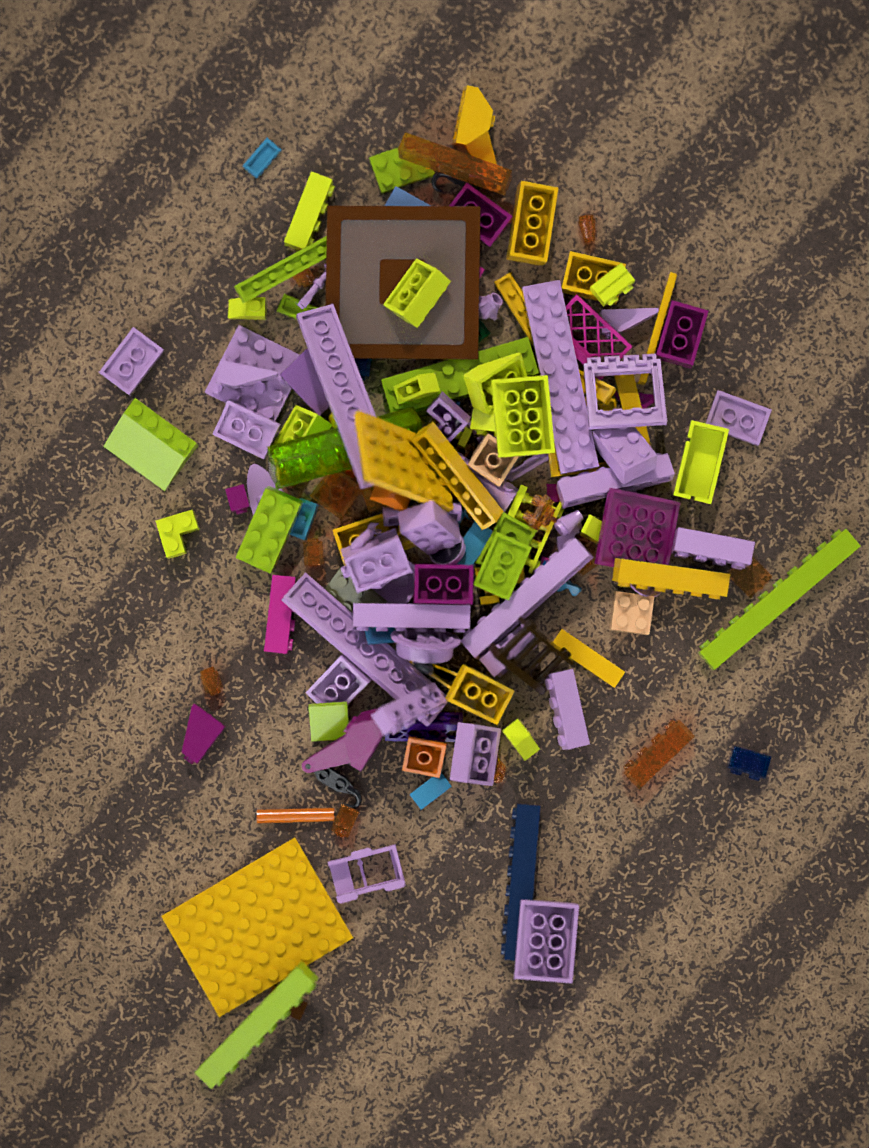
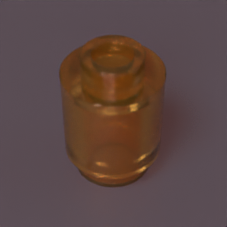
(304, 278)
(211, 681)

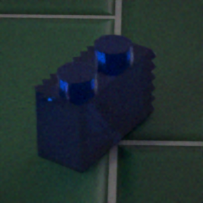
(748, 762)

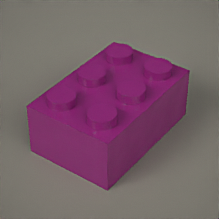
(681, 334)
(443, 584)

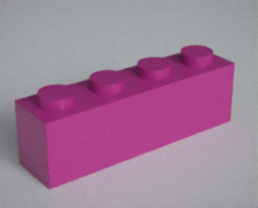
(279, 617)

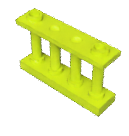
(523, 496)

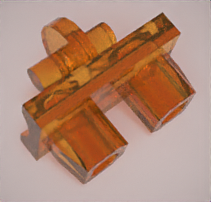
(543, 513)

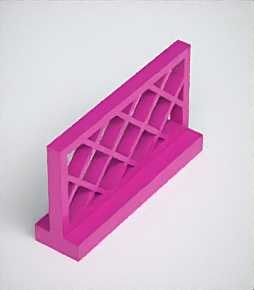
(580, 351)

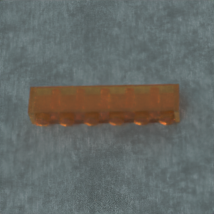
(455, 163)

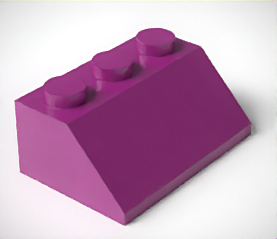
(492, 217)

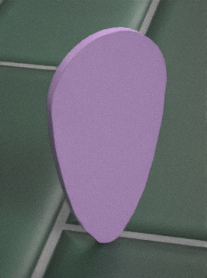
(257, 481)

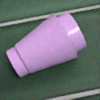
(567, 523)

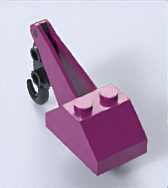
(353, 747)

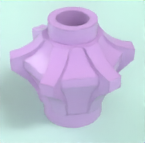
(489, 306)

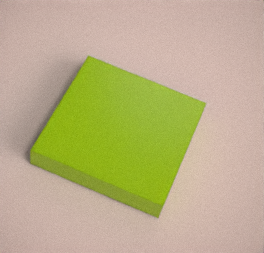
(328, 720)

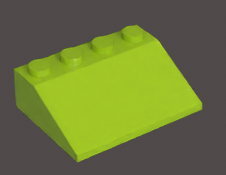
(150, 444)

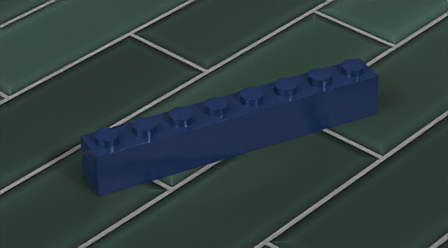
(520, 872)

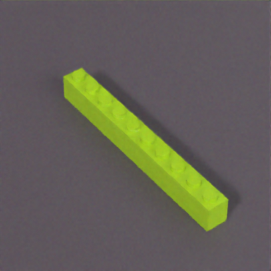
(775, 602)

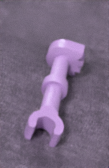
(317, 284)

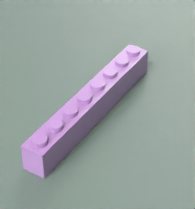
(527, 598)

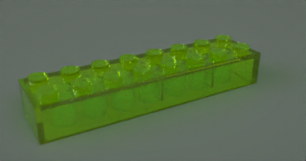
(322, 452)

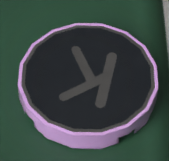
(449, 555)

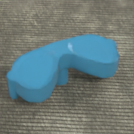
(573, 588)

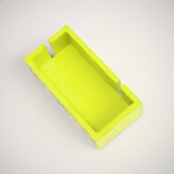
(701, 462)

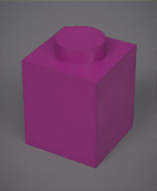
(238, 499)

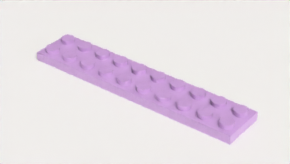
(558, 360)
(337, 376)
(336, 626)

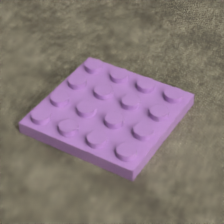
(262, 397)

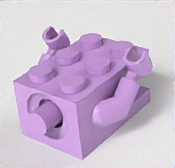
(374, 559)

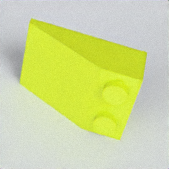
(479, 379)

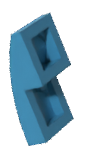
(430, 791)

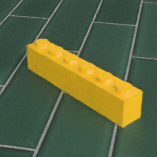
(457, 475)
(670, 577)

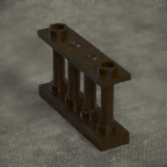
(525, 672)

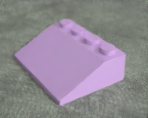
(546, 941)

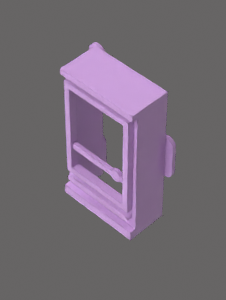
(343, 880)

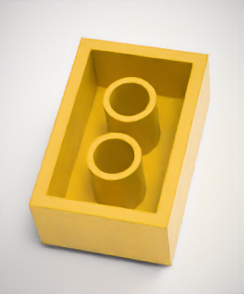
(583, 272)

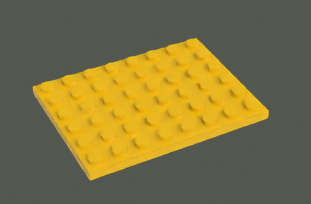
(257, 926)

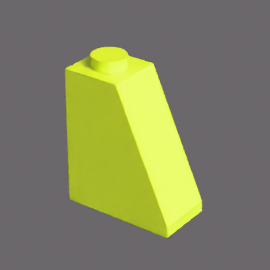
(521, 739)

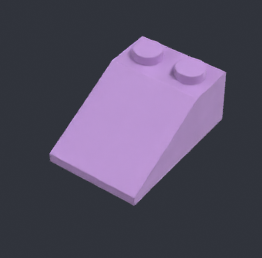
(339, 683)

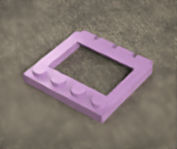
(624, 418)

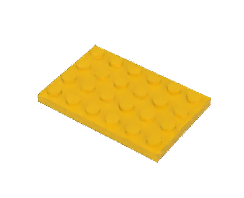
(396, 463)

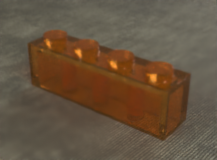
(658, 754)

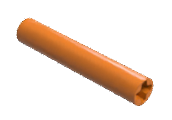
(295, 815)

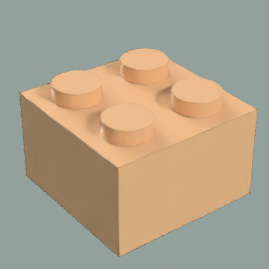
(631, 613)

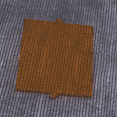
(750, 578)

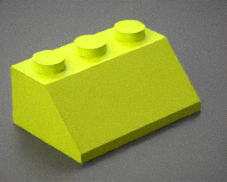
(417, 292)
(300, 424)

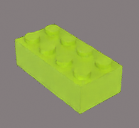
(269, 529)

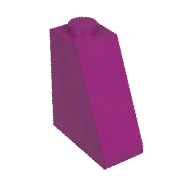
(200, 734)

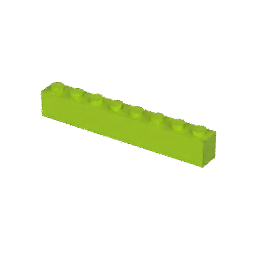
(256, 1025)

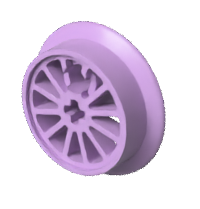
(425, 646)

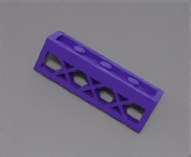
(442, 723)

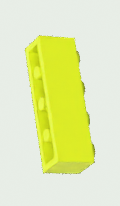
(309, 211)

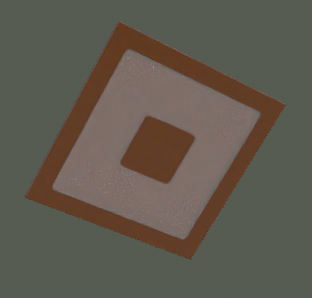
(372, 252)

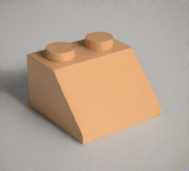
(486, 461)

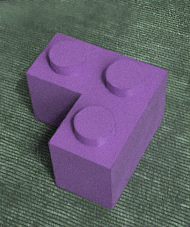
(449, 415)

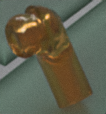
(500, 771)

